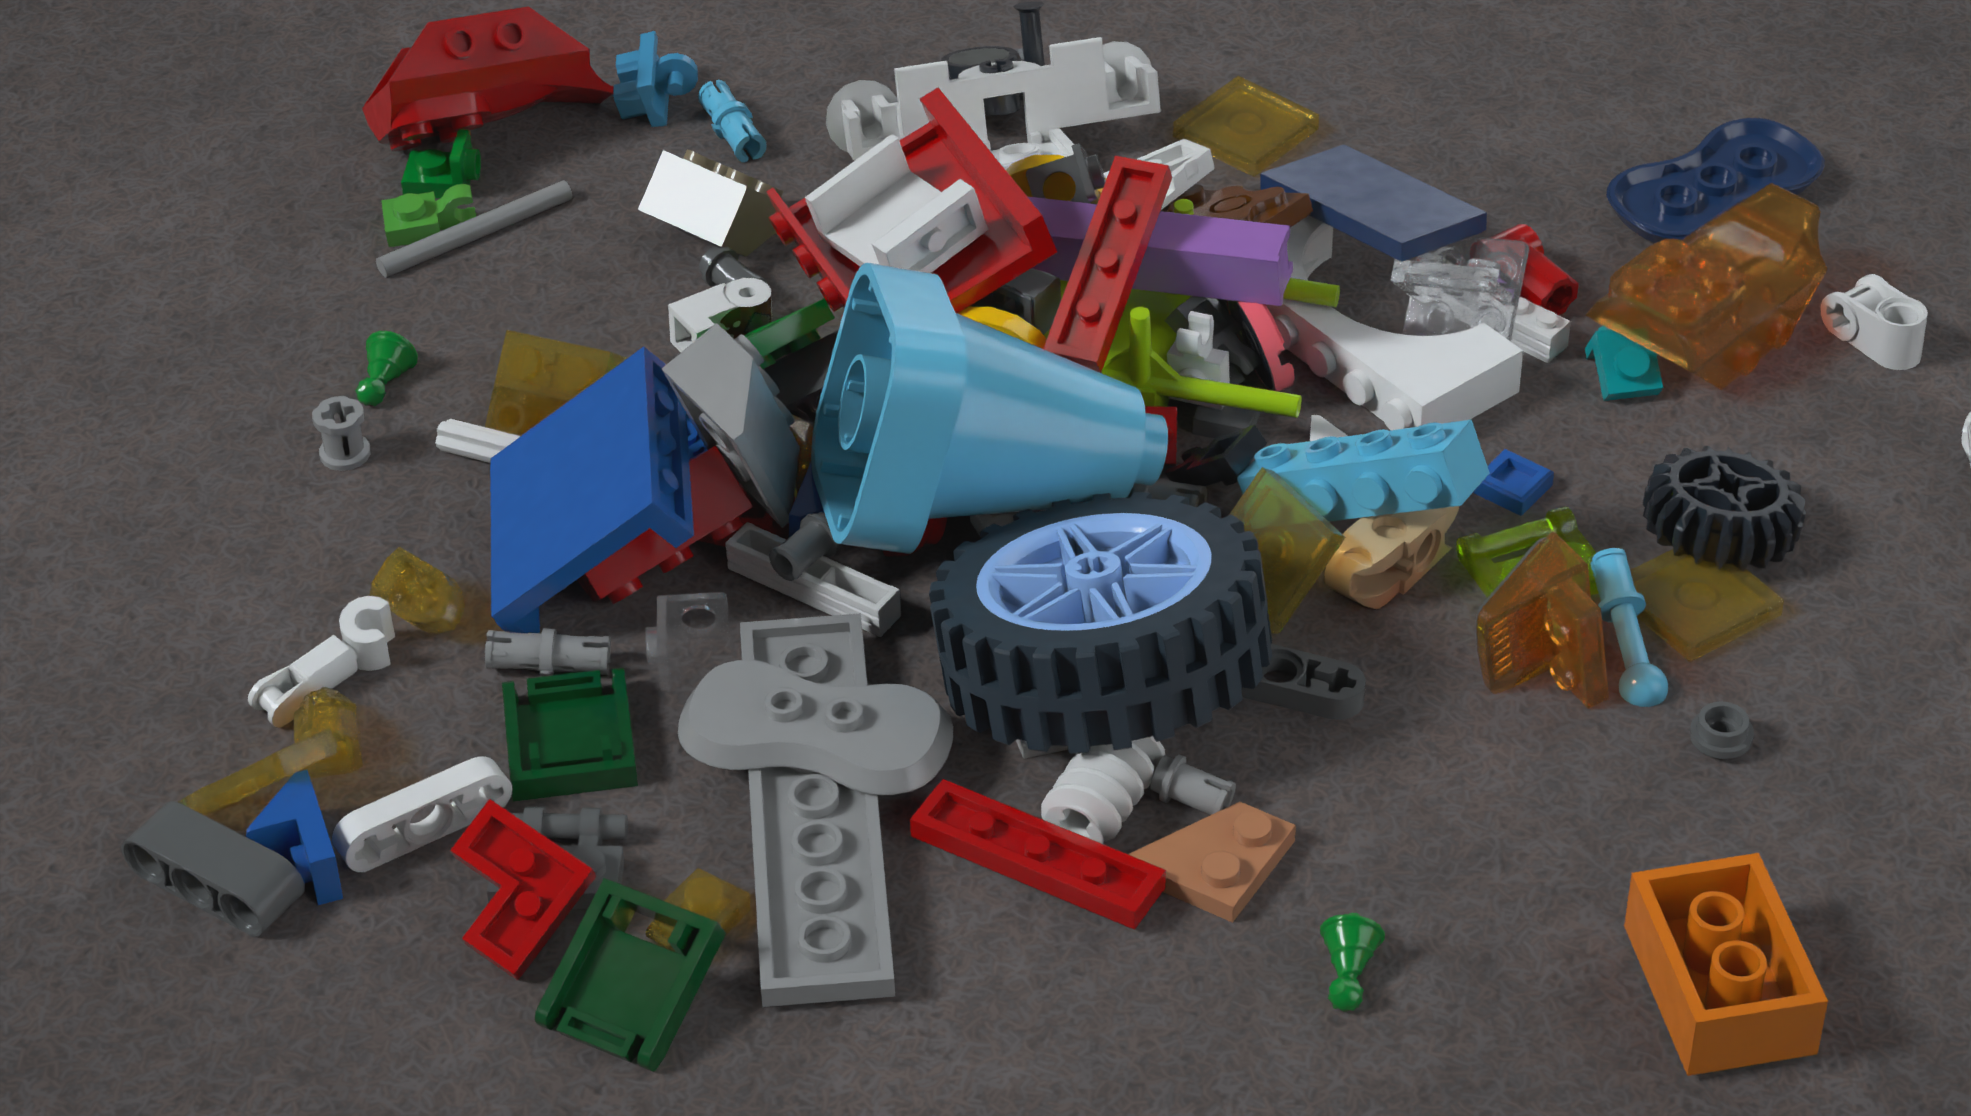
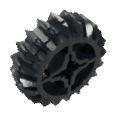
(1724, 508)

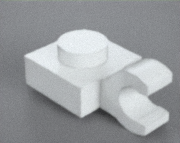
(1194, 354)

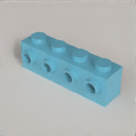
(1379, 470)

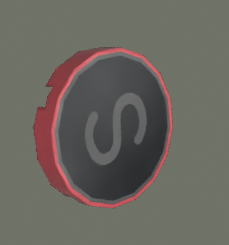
(1265, 339)

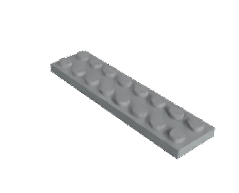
(817, 843)

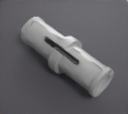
(547, 652)

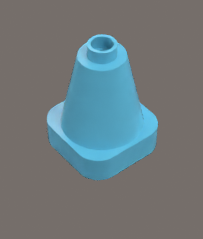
(961, 419)

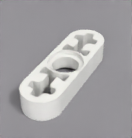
(376, 819)

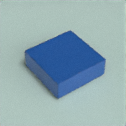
(1514, 482)

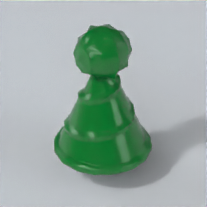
(388, 358)
(1351, 945)

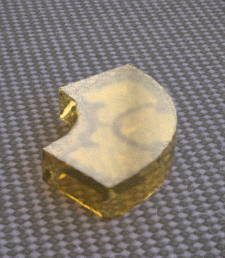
(262, 773)

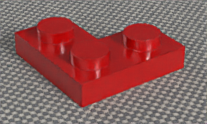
(535, 882)

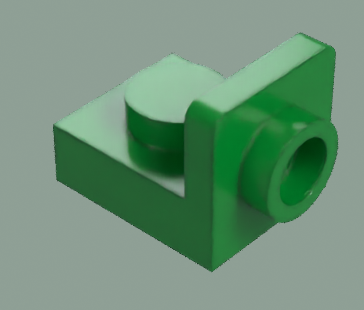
(440, 170)

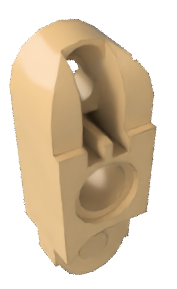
(1388, 554)

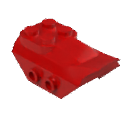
(478, 73)

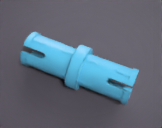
(732, 120)

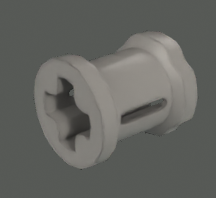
(347, 431)

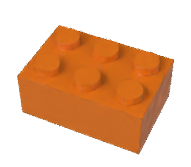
(1724, 964)

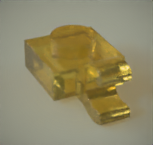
(707, 897)

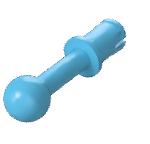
(1621, 604)

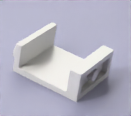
(893, 217)

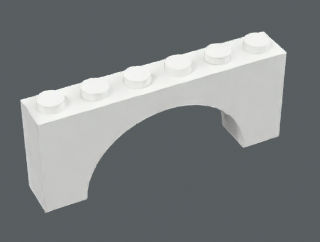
(1393, 374)

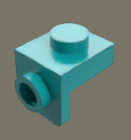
(1623, 366)

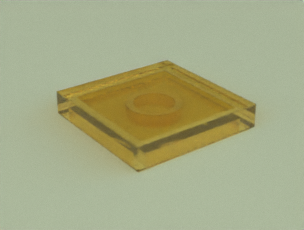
(1246, 125)
(1291, 540)
(1699, 605)

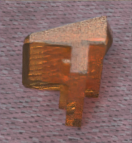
(1542, 623)

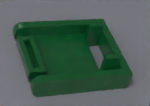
(569, 736)
(623, 989)

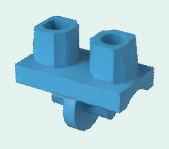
(650, 80)

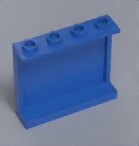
(587, 487)

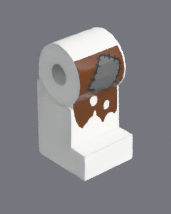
(734, 306)

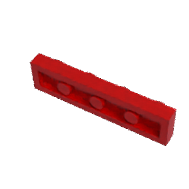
(1108, 261)
(1038, 853)

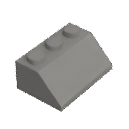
(738, 412)

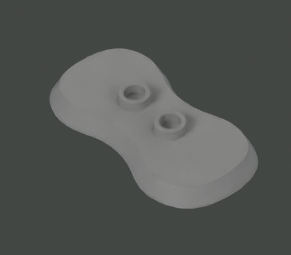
(860, 736)

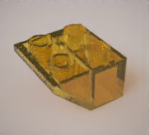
(539, 378)

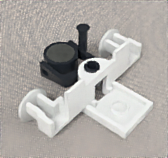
(1080, 87)

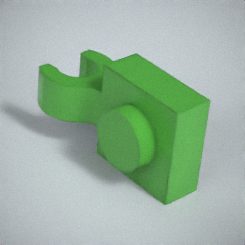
(420, 215)

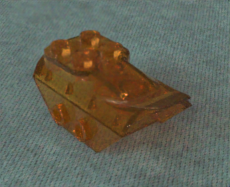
(1723, 289)

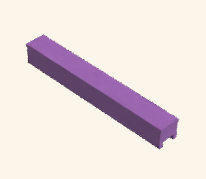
(1185, 253)

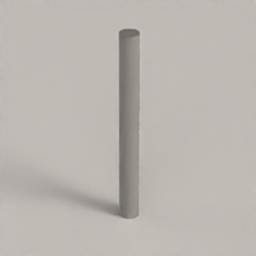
(474, 229)

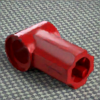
(1543, 280)

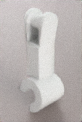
(365, 631)

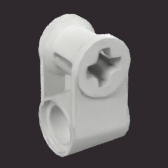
(1878, 322)

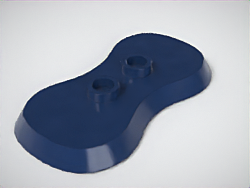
(1726, 167)

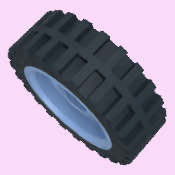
(1101, 622)

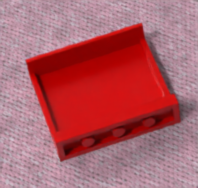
(939, 155)

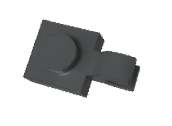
(1223, 334)

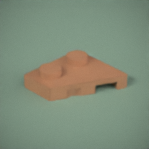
(1221, 858)

